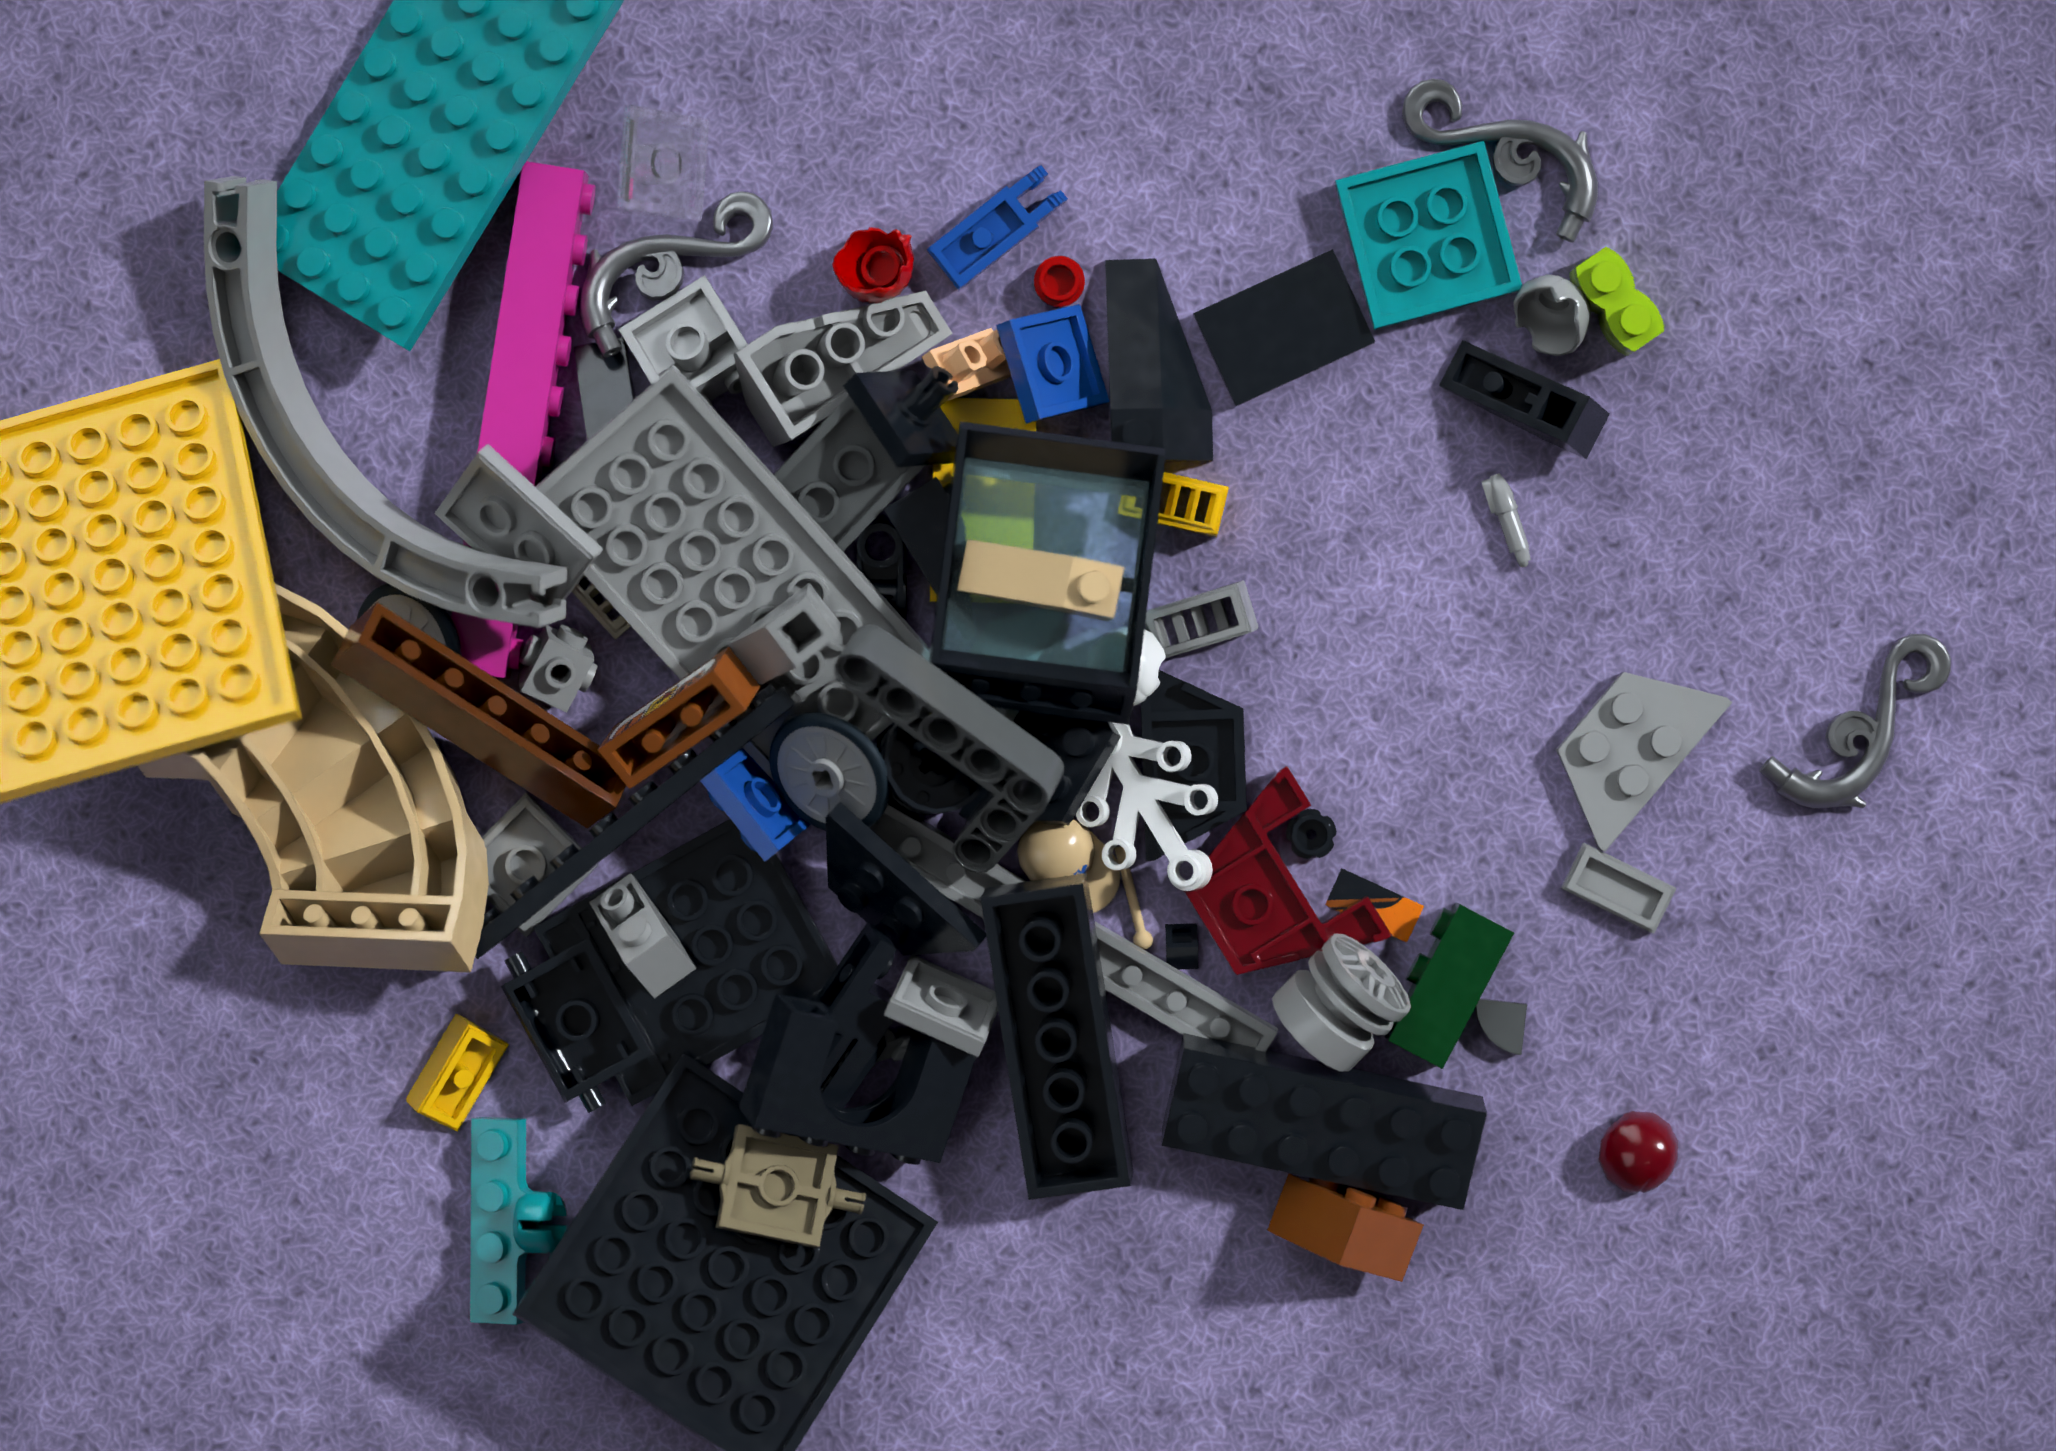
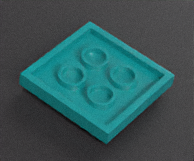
(1428, 235)

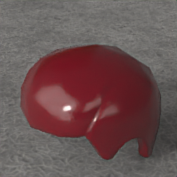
(1638, 1152)

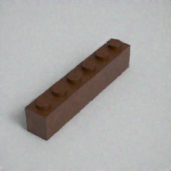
(479, 714)

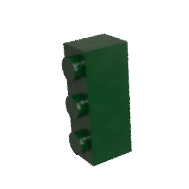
(1449, 982)

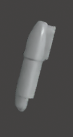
(1503, 505)

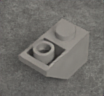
(786, 636)
(642, 936)

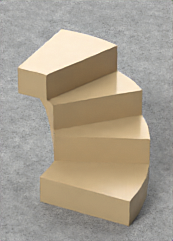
(351, 818)

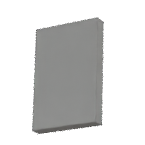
(511, 518)

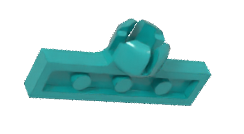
(505, 1219)

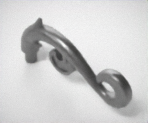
(1582, 184)
(665, 248)
(1878, 733)

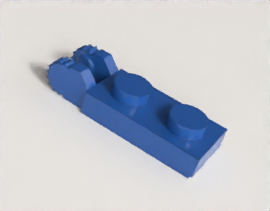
(992, 230)

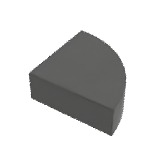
(1503, 1023)

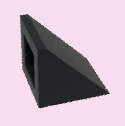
(1182, 945)

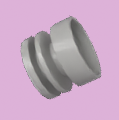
(1341, 1002)

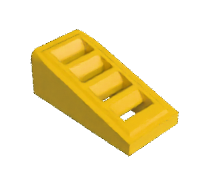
(1214, 511)

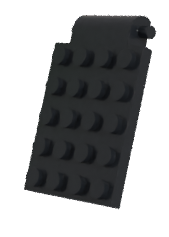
(741, 932)

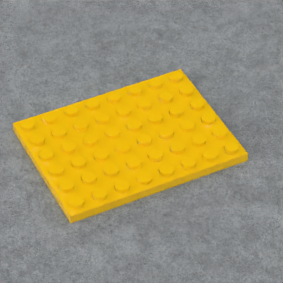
(133, 583)

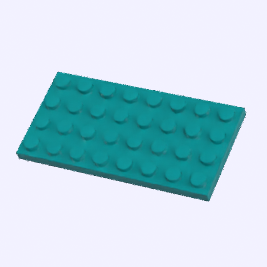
(426, 149)

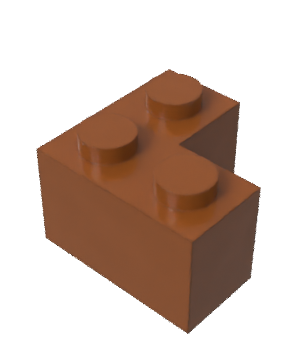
(1346, 1226)

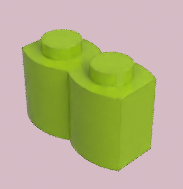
(1624, 313)

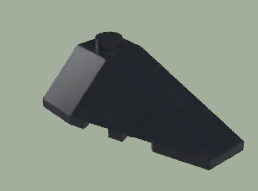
(1151, 371)

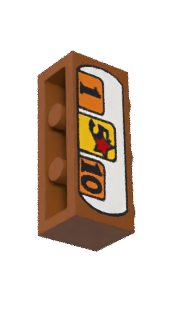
(679, 718)

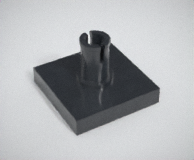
(907, 414)

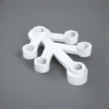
(1141, 797)

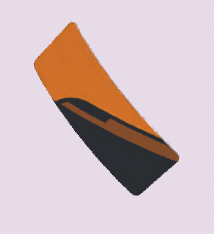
(1395, 910)

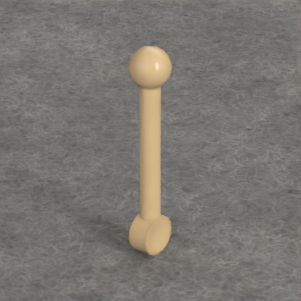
(1142, 937)

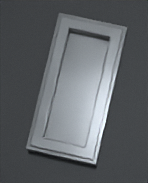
(1618, 888)

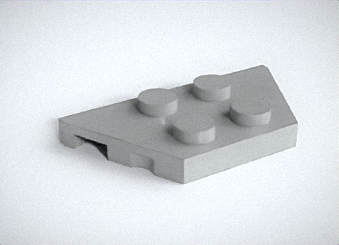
(1632, 747)

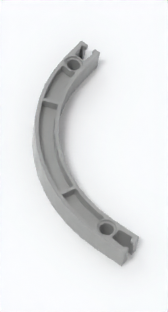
(304, 453)

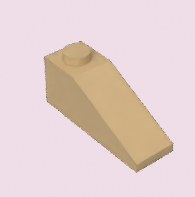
(1041, 579)

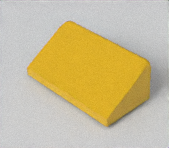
(456, 1072)

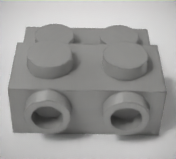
(693, 335)

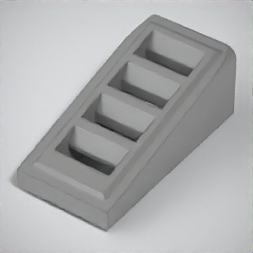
(1243, 610)

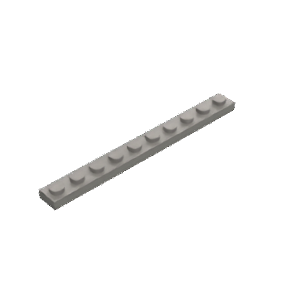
(1126, 968)

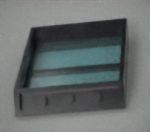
(1060, 499)

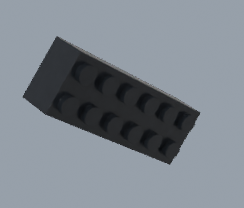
(1057, 1036)
(1323, 1121)

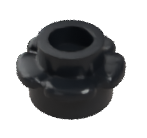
(1324, 829)

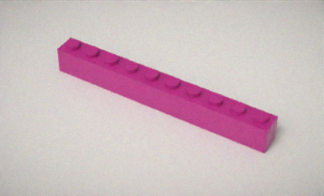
(528, 357)

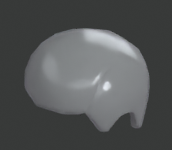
(1553, 313)

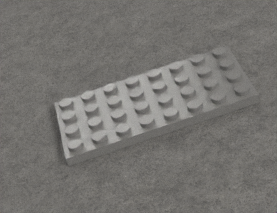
(710, 545)

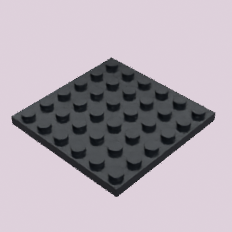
(708, 1320)

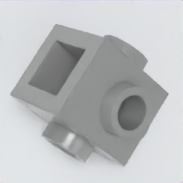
(556, 666)

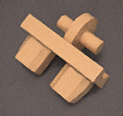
(971, 361)

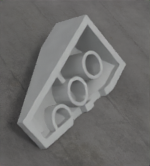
(800, 367)

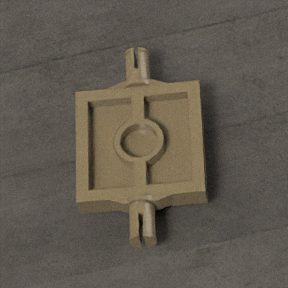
(777, 1187)

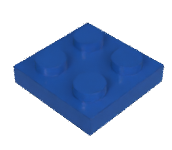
(1052, 363)
(753, 804)

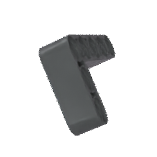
(964, 732)

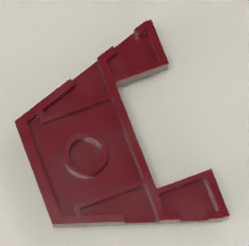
(1255, 902)

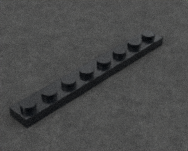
(647, 804)

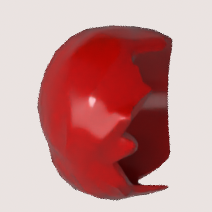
(874, 264)

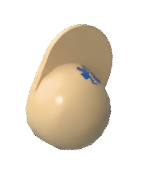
(1068, 850)

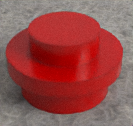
(1059, 281)

